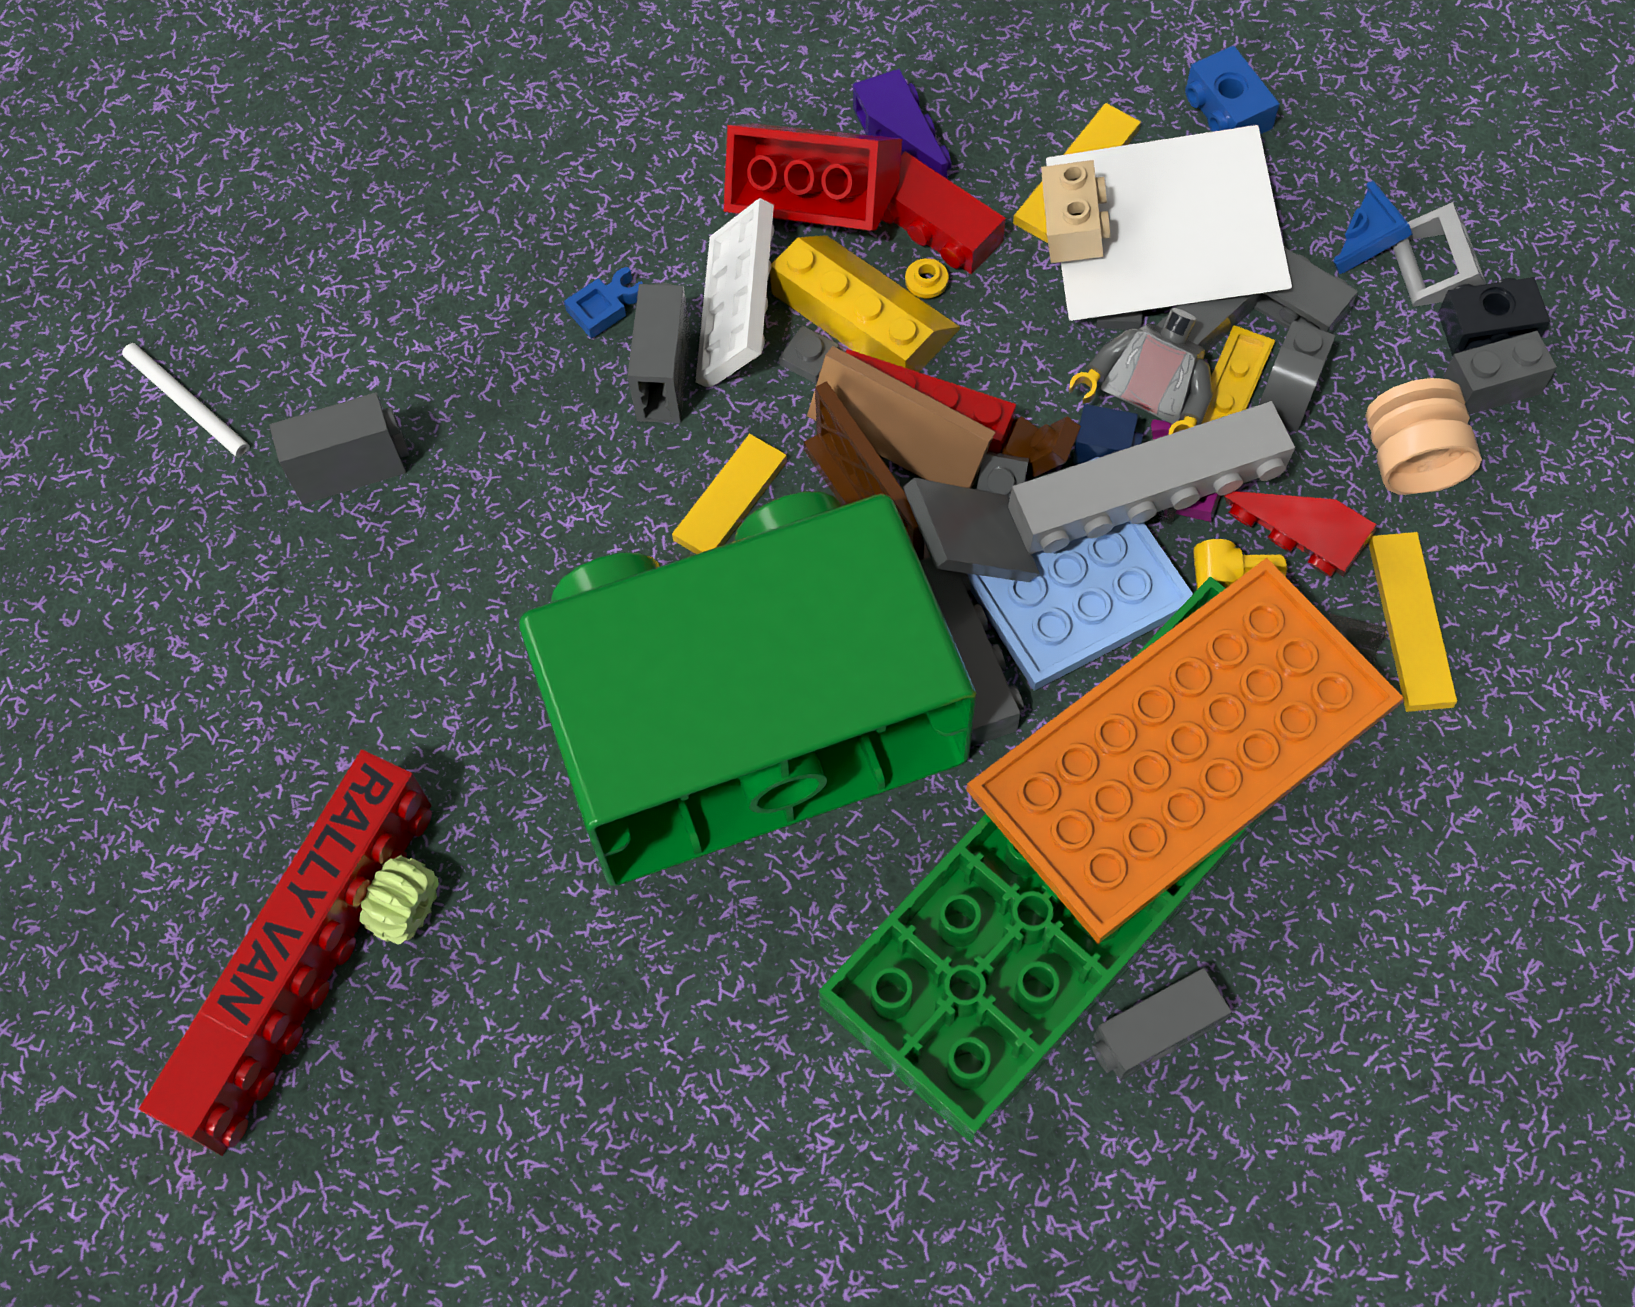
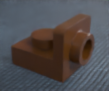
(1043, 446)

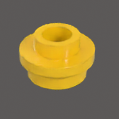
(924, 287)

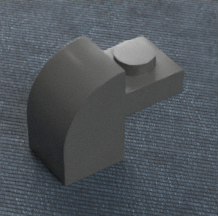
(1297, 372)

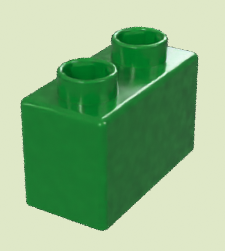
(748, 681)

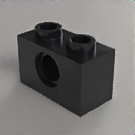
(1492, 313)

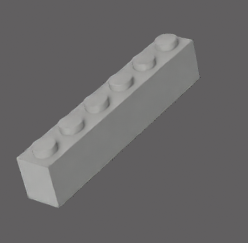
(1150, 478)

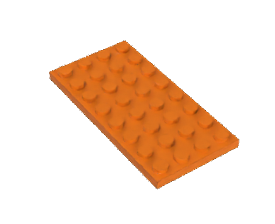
(1182, 748)

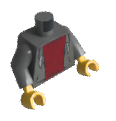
(1154, 372)

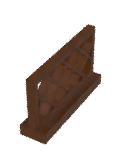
(852, 464)

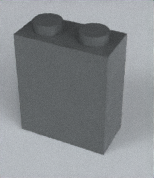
(659, 353)
(340, 447)

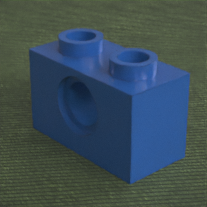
(1230, 92)

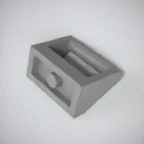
(1445, 222)

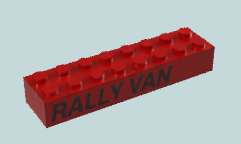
(287, 957)

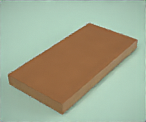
(906, 423)

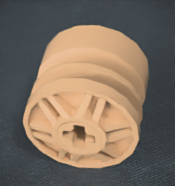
(1423, 436)

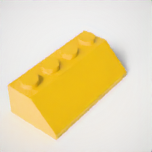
(858, 303)

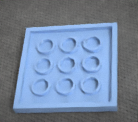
(1082, 601)

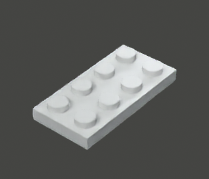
(735, 294)

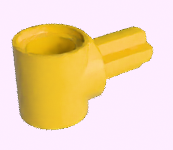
(1226, 562)

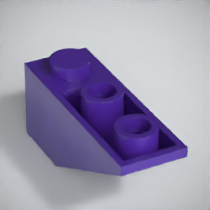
(891, 109)

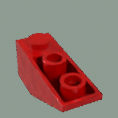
(1316, 526)

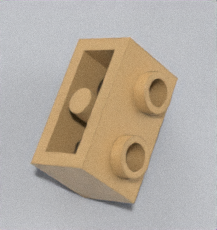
(1073, 212)

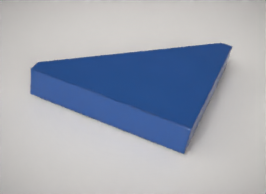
(1371, 230)

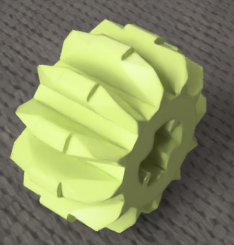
(399, 899)

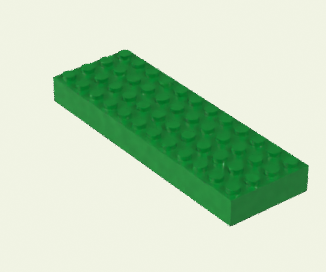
(991, 968)

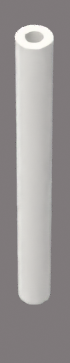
(185, 400)

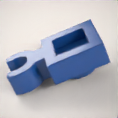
(601, 305)

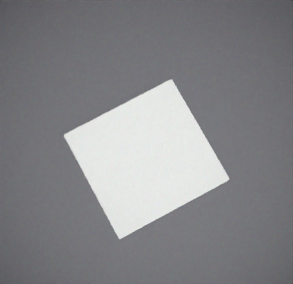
(1184, 224)

